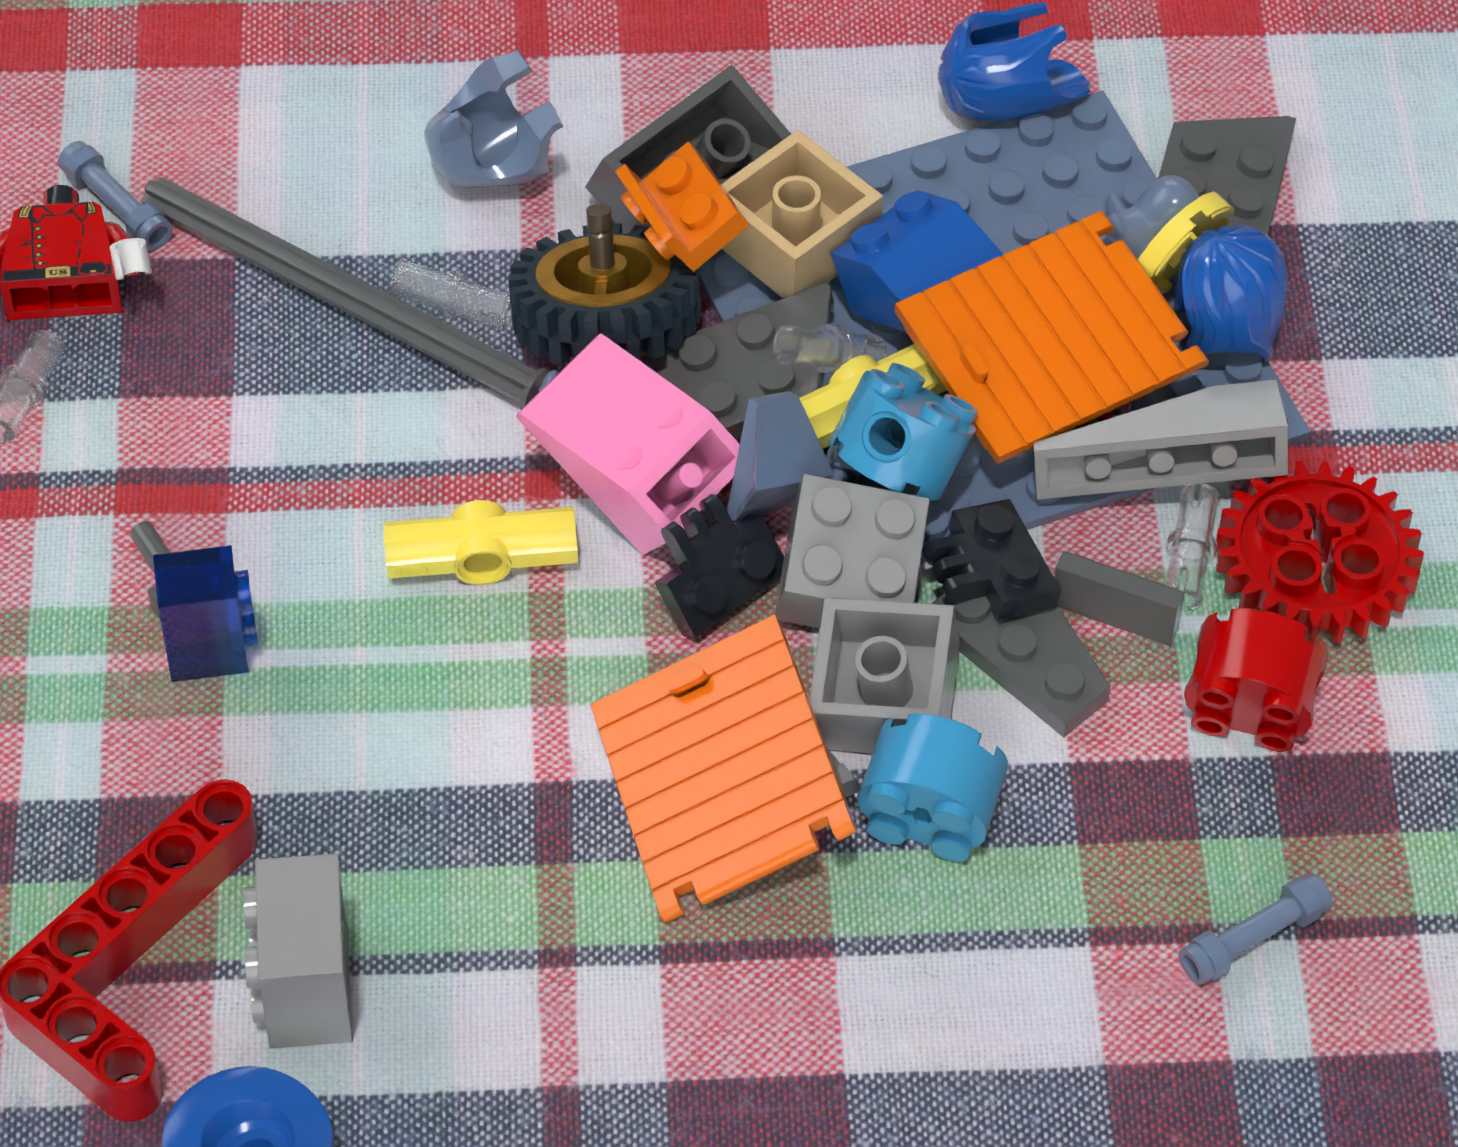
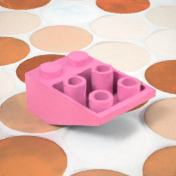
(631, 440)

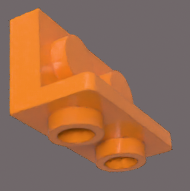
(684, 206)

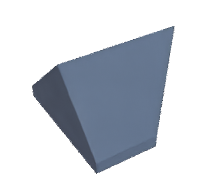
(774, 455)

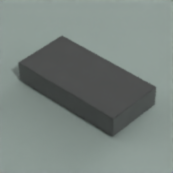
(1118, 598)

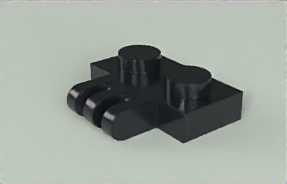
(993, 559)
(717, 565)

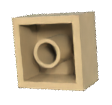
(798, 213)

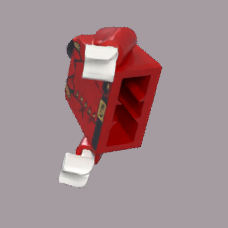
(65, 259)

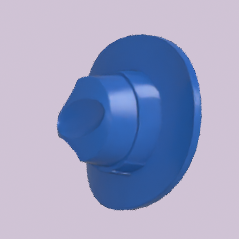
(248, 1110)

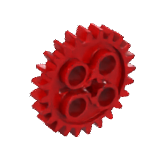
(1269, 542)

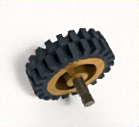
(603, 286)

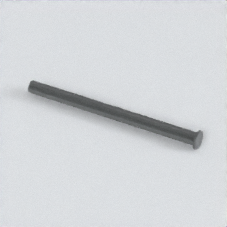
(346, 292)

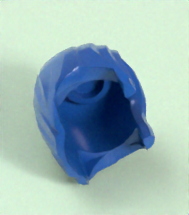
(1002, 76)
(1233, 291)

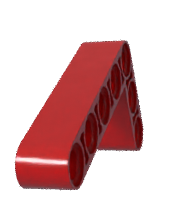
(118, 941)

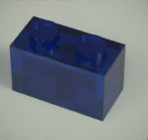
(204, 613)

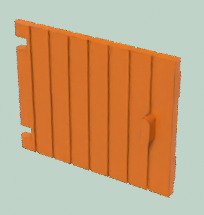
(1049, 336)
(721, 767)

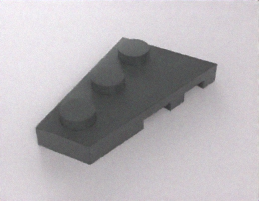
(1034, 660)

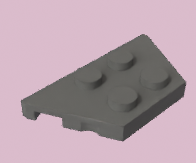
(1235, 159)
(737, 361)

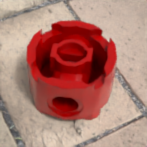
(1255, 677)

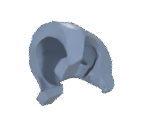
(482, 135)

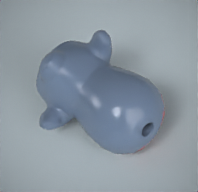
(1150, 212)

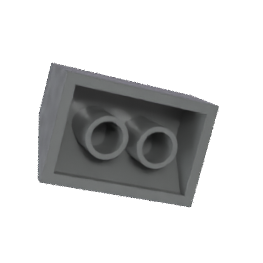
(719, 119)

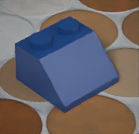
(907, 252)

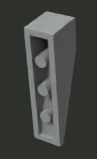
(1186, 440)

